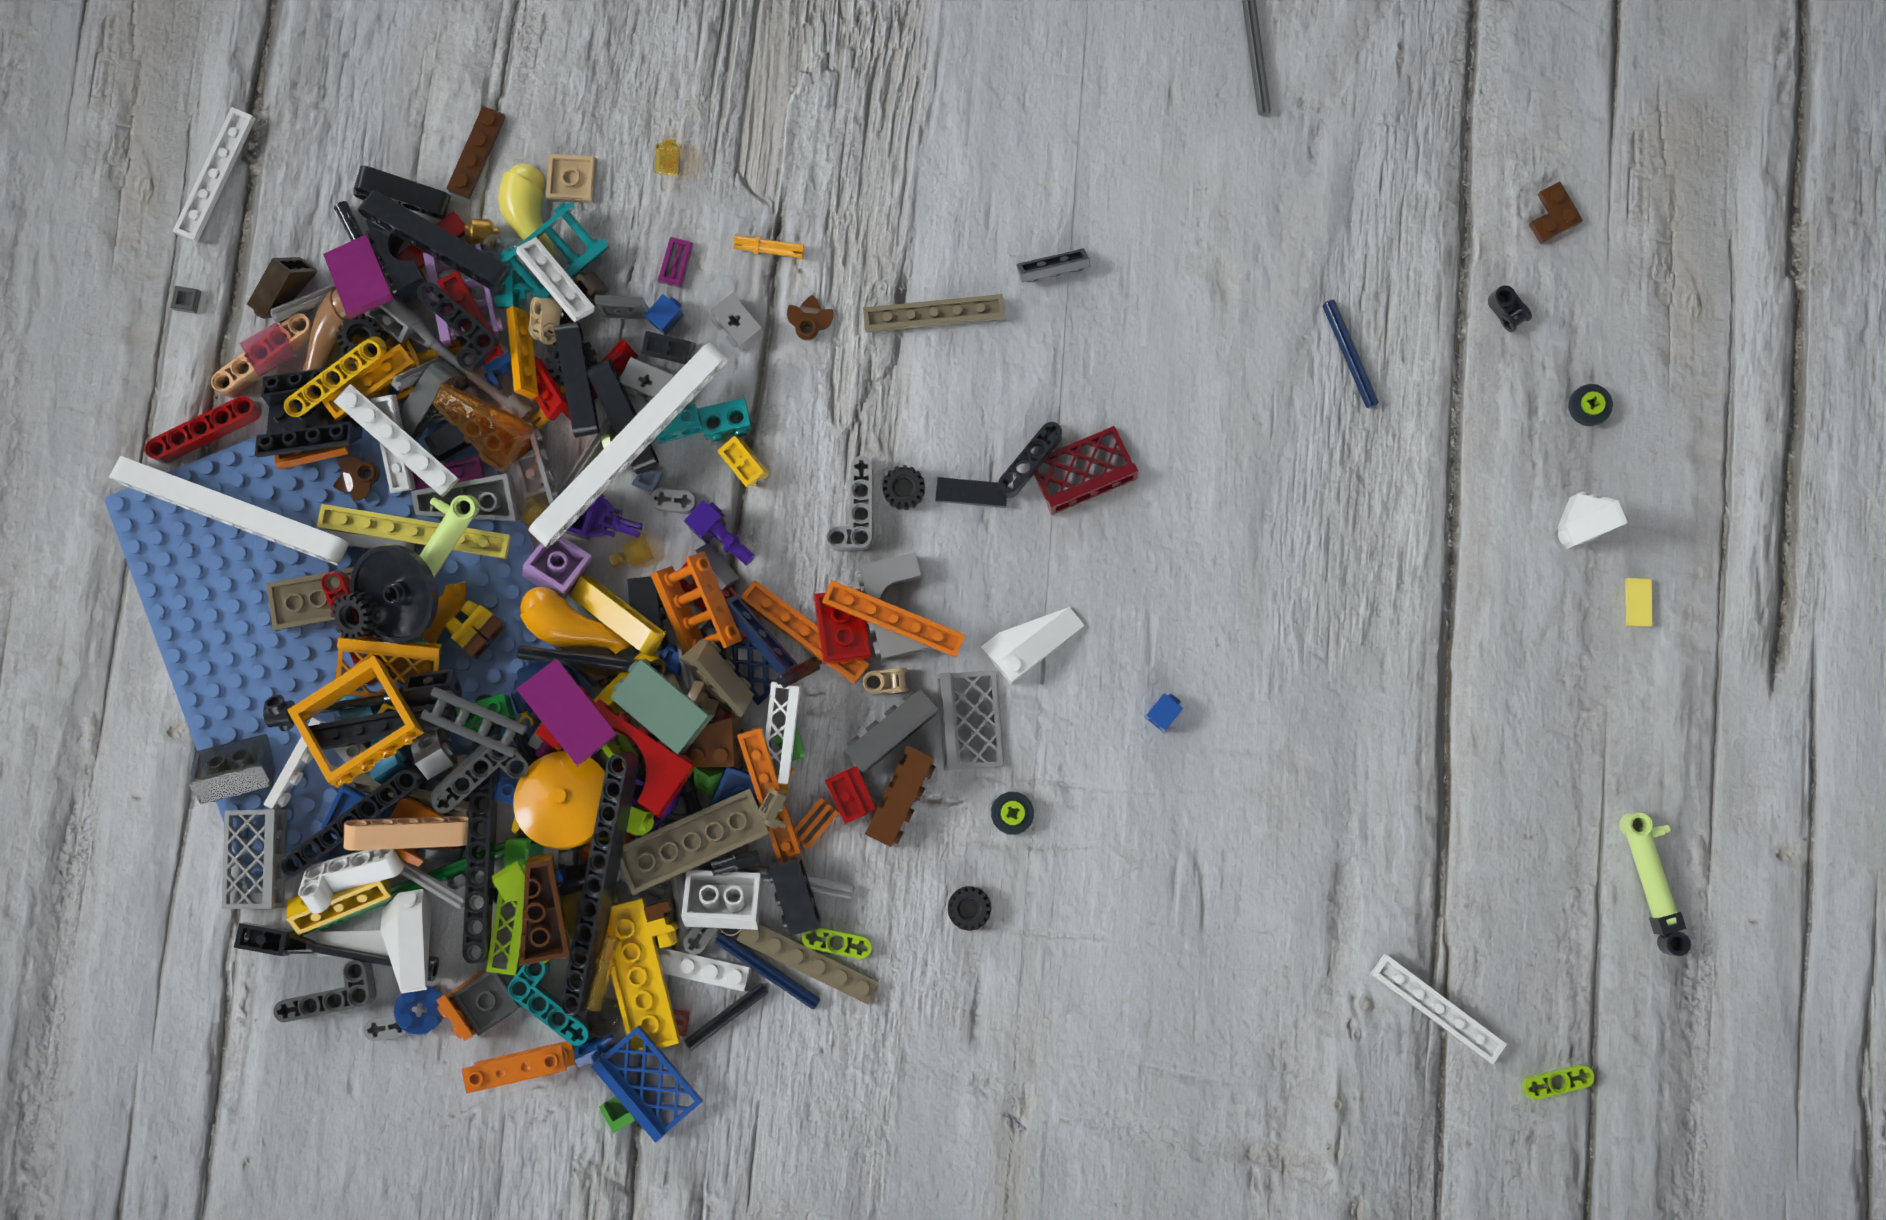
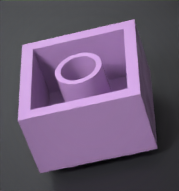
(557, 566)

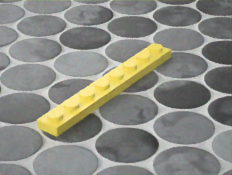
(408, 530)

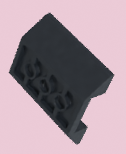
(307, 432)

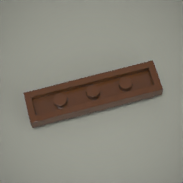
(476, 152)

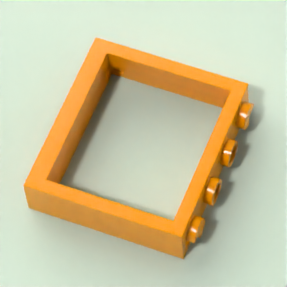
(334, 692)

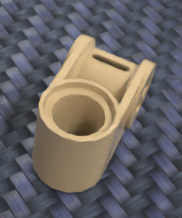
(543, 317)
(888, 681)

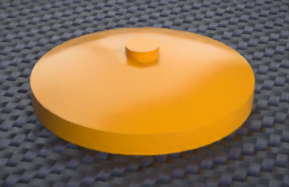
(559, 801)

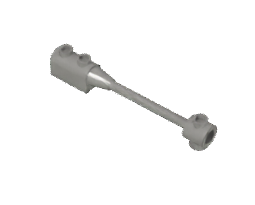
(407, 324)

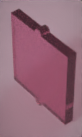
(267, 349)

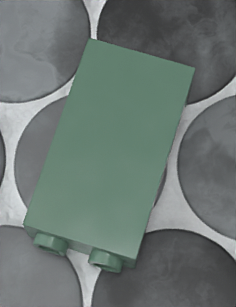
(660, 706)

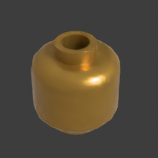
(478, 230)

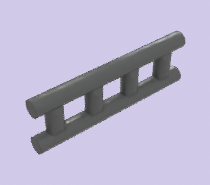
(458, 726)

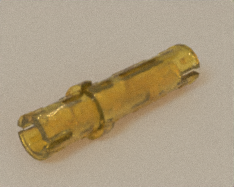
(605, 963)

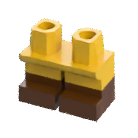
(466, 633)
(660, 922)

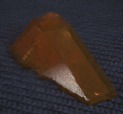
(491, 430)

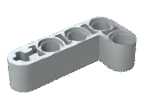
(856, 504)

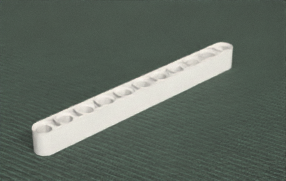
(628, 445)
(229, 510)

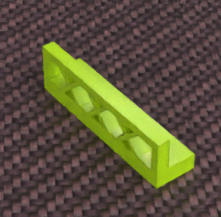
(514, 952)

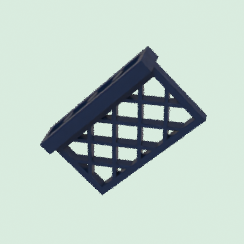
(759, 639)

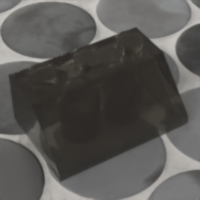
(232, 769)

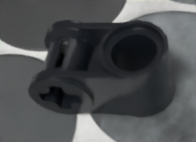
(1512, 307)

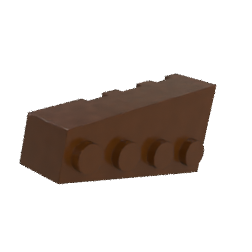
(715, 745)
(899, 797)
(543, 916)

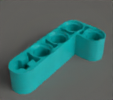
(553, 1005)

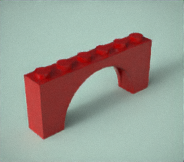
(664, 769)

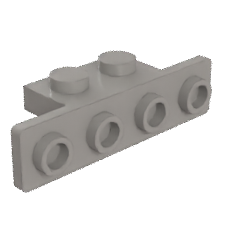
(533, 471)

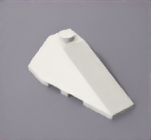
(407, 938)

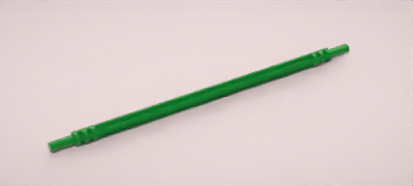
(442, 874)

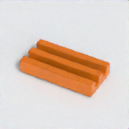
(828, 807)

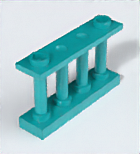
(576, 262)

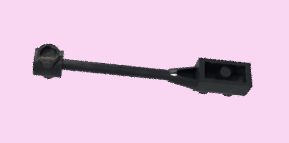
(415, 692)
(287, 942)

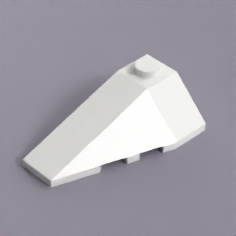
(1589, 518)
(1025, 645)

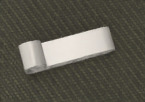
(345, 873)

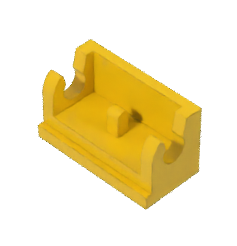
(743, 461)

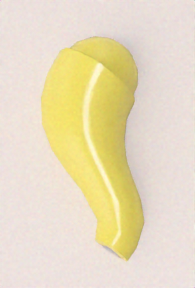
(521, 200)

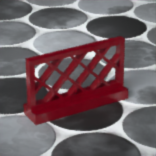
(1097, 484)

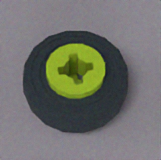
(1581, 405)
(1005, 817)

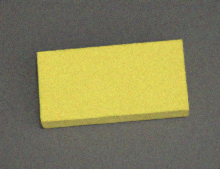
(1638, 602)

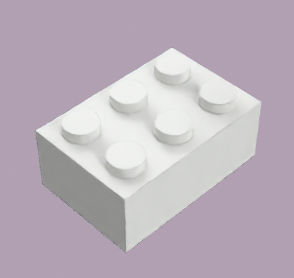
(722, 900)

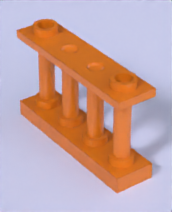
(679, 610)
(518, 1066)

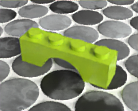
(511, 883)

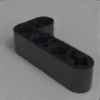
(403, 191)
(456, 320)

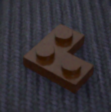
(1561, 213)

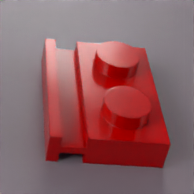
(850, 794)

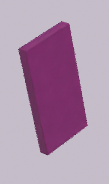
(358, 276)
(566, 712)

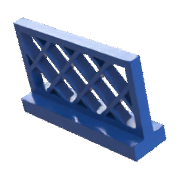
(632, 1098)

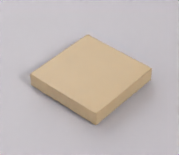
(571, 178)

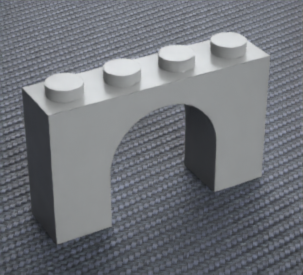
(877, 579)

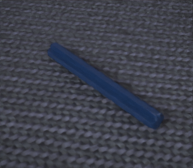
(1350, 353)
(767, 970)

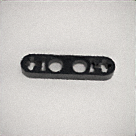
(1028, 458)

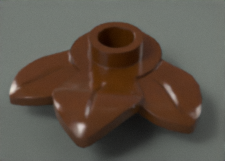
(809, 315)
(353, 477)

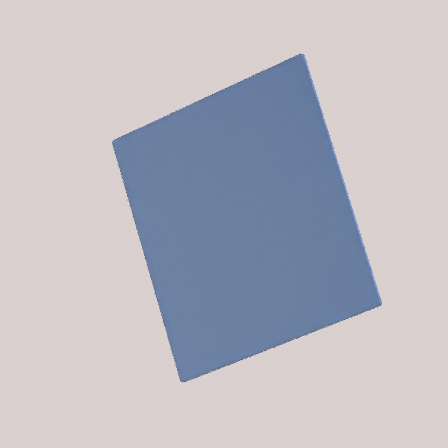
(215, 624)

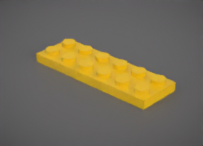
(640, 977)

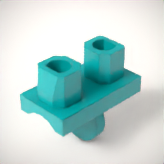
(513, 291)

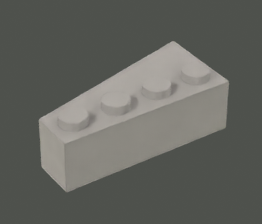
(494, 494)

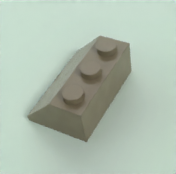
(718, 677)

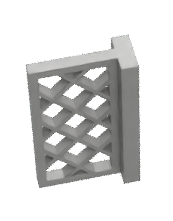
(949, 717)
(274, 851)

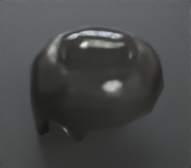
(604, 1022)

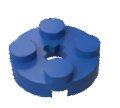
(407, 1018)

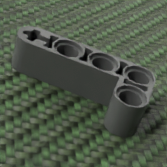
(419, 406)
(475, 776)
(324, 999)

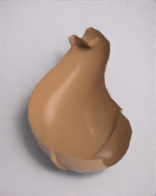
(324, 331)

